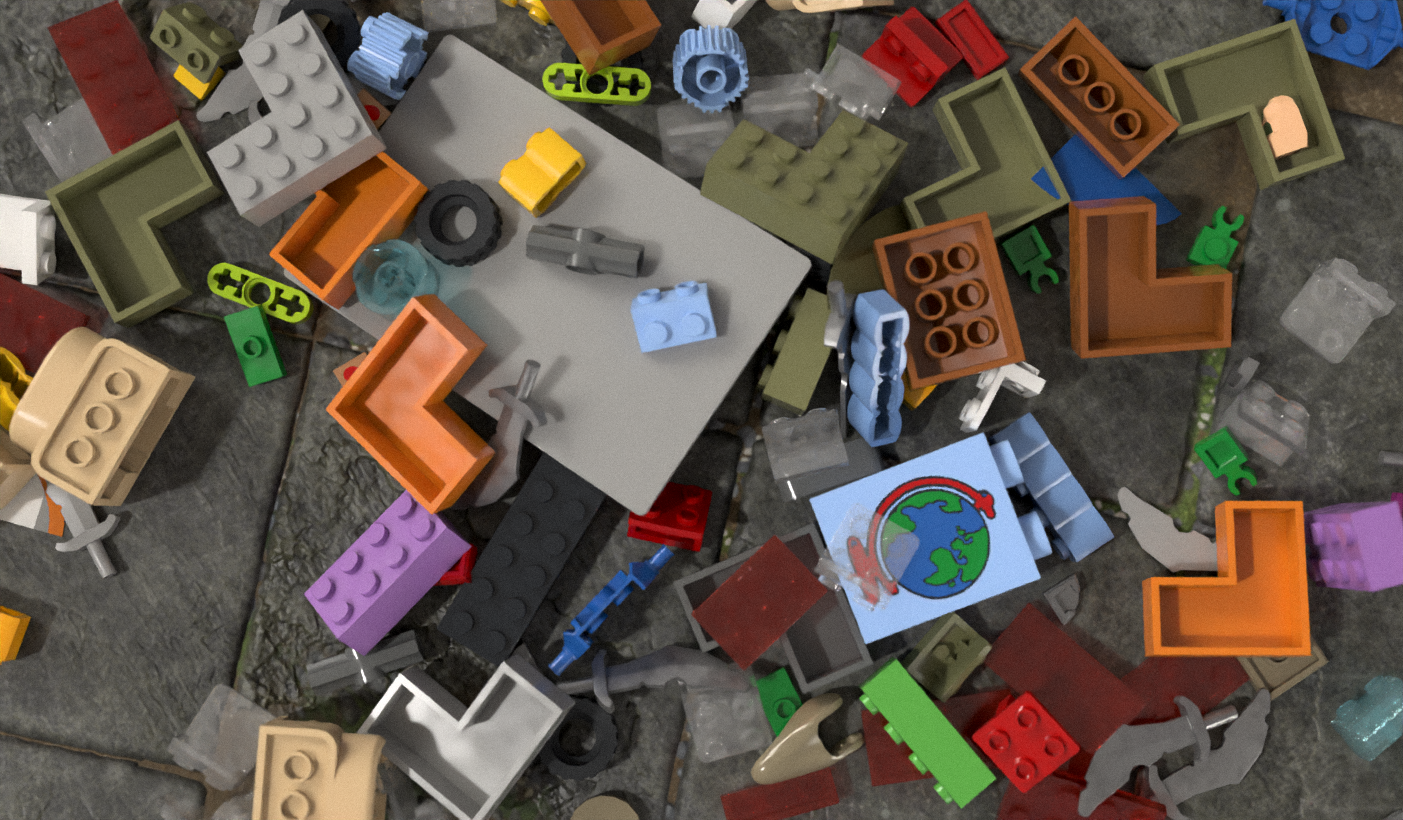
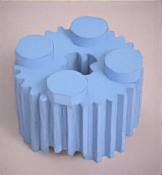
(388, 54)
(710, 67)

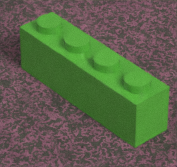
(926, 732)

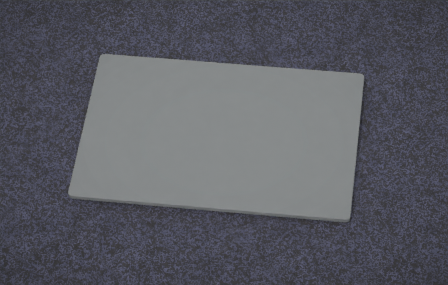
(608, 407)

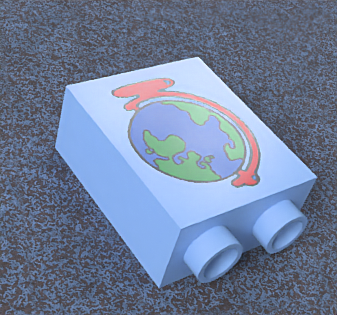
(964, 526)

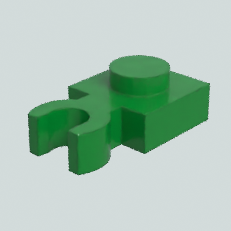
(1214, 244)
(1026, 254)
(1225, 455)

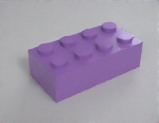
(1355, 545)
(386, 572)

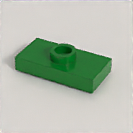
(255, 345)
(778, 698)

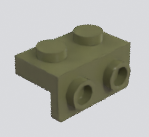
(195, 40)
(946, 656)

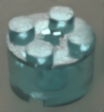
(381, 266)

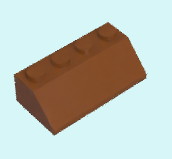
(1097, 98)

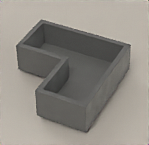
(820, 643)

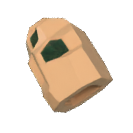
(1284, 127)

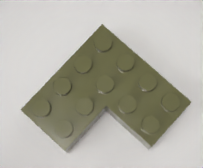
(1235, 85)
(997, 160)
(800, 195)
(117, 217)

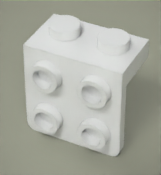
(27, 237)
(1018, 378)

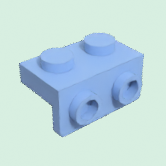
(673, 316)

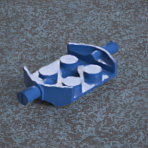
(1371, 28)
(576, 640)

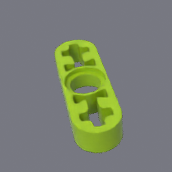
(569, 92)
(239, 274)

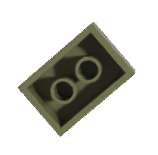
(799, 355)

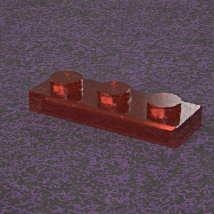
(782, 798)

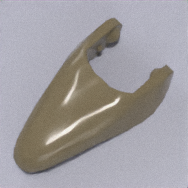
(798, 746)

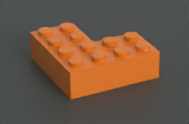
(345, 219)
(398, 405)
(1255, 601)

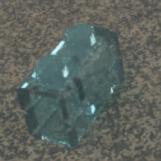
(1373, 719)

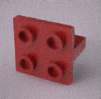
(913, 54)
(674, 518)
(1025, 740)

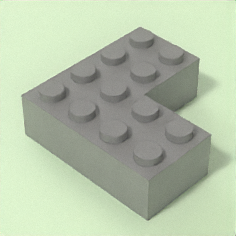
(310, 135)
(474, 752)

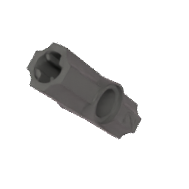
(585, 251)
(355, 668)

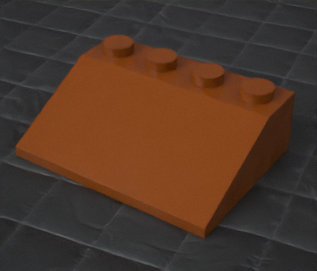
(954, 300)

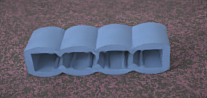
(877, 367)
(1054, 491)

